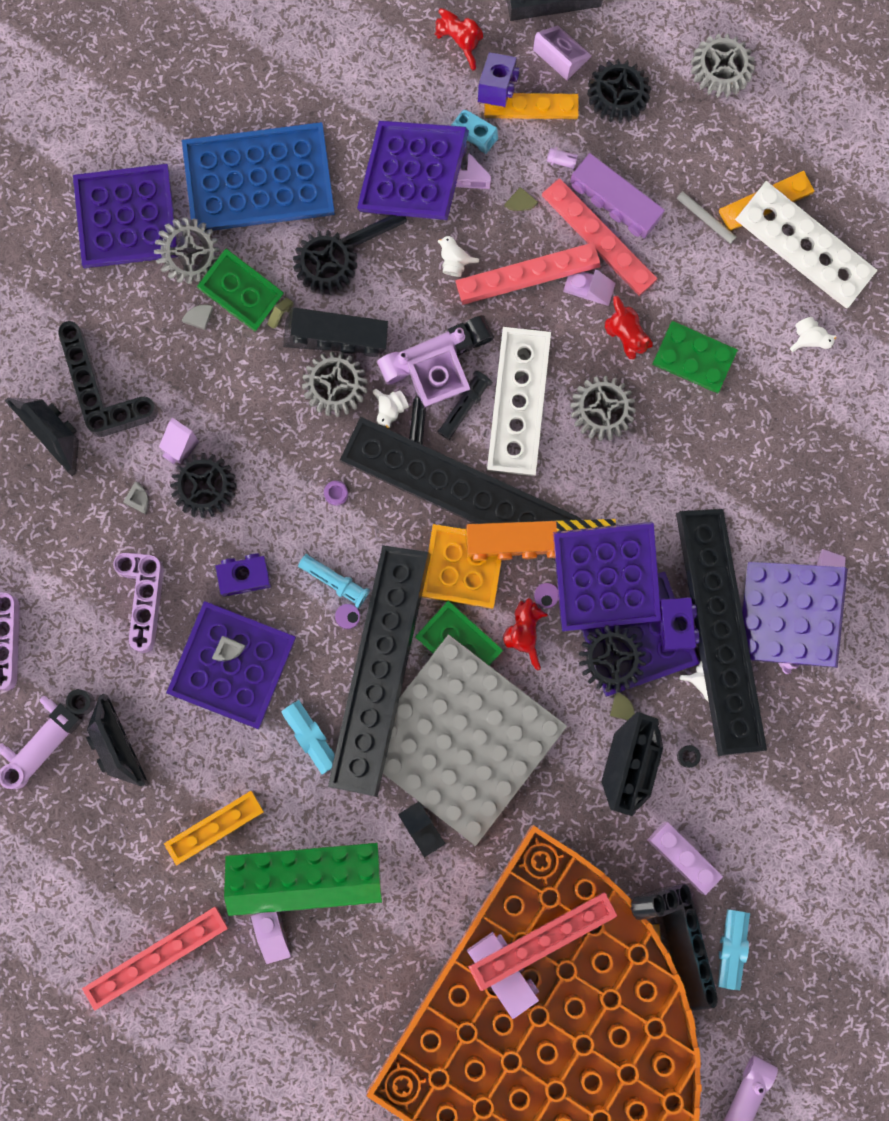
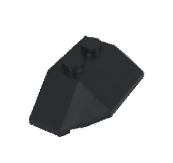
(49, 429)
(113, 745)
(632, 764)

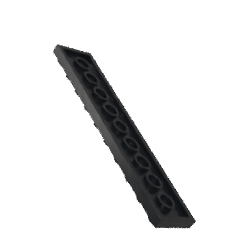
(442, 479)
(721, 632)
(379, 671)

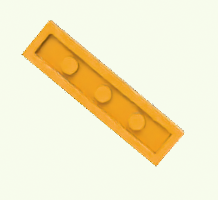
(536, 107)
(793, 188)
(214, 828)

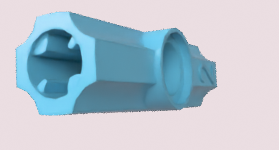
(309, 736)
(734, 949)

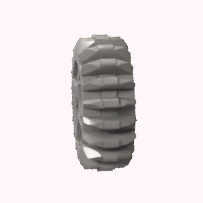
(733, 79)
(207, 249)
(324, 380)
(599, 388)

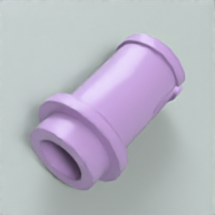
(561, 158)

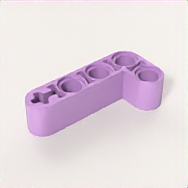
(142, 604)
(9, 641)

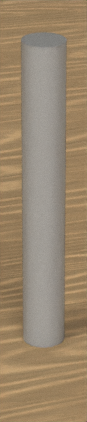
(706, 217)

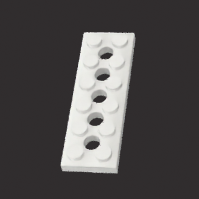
(790, 246)
(506, 389)

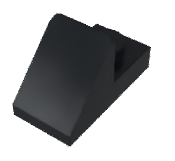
(421, 829)

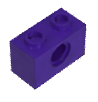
(497, 79)
(257, 579)
(672, 638)

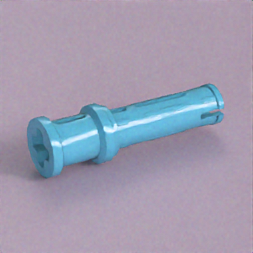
(342, 585)

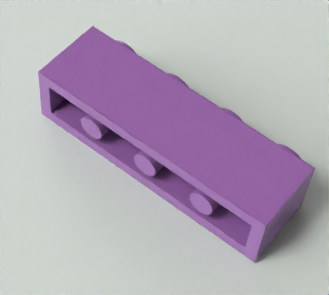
(616, 196)

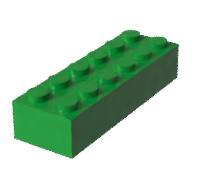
(302, 879)

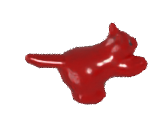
(465, 33)
(626, 326)
(523, 634)

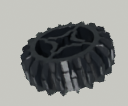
(639, 96)
(308, 252)
(210, 477)
(613, 669)

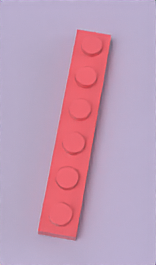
(595, 231)
(528, 273)
(542, 941)
(155, 958)

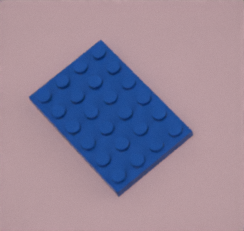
(258, 177)

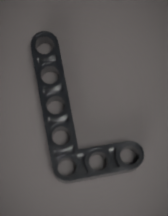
(92, 389)
(685, 940)

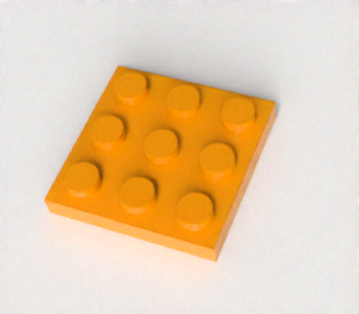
(454, 575)

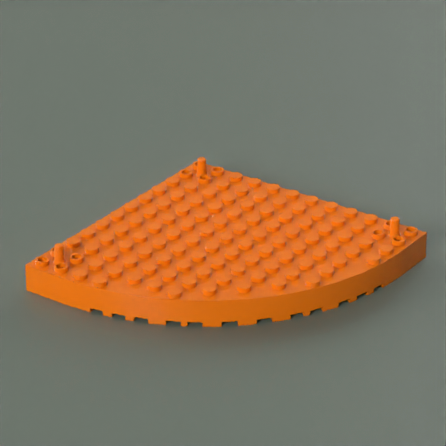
(596, 1046)

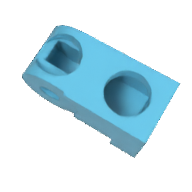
(480, 132)

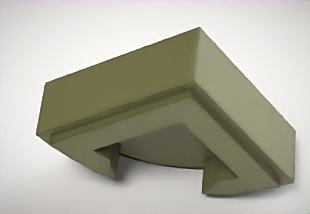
(520, 201)
(278, 311)
(621, 707)

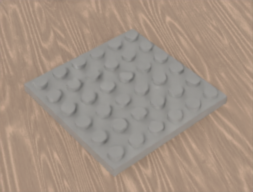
(466, 739)

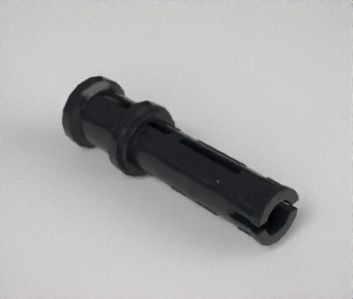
(461, 409)

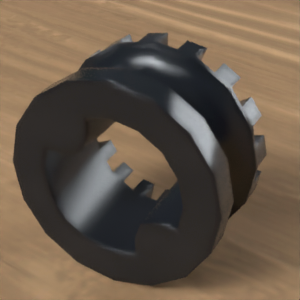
(689, 748)

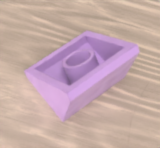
(560, 51)
(438, 375)

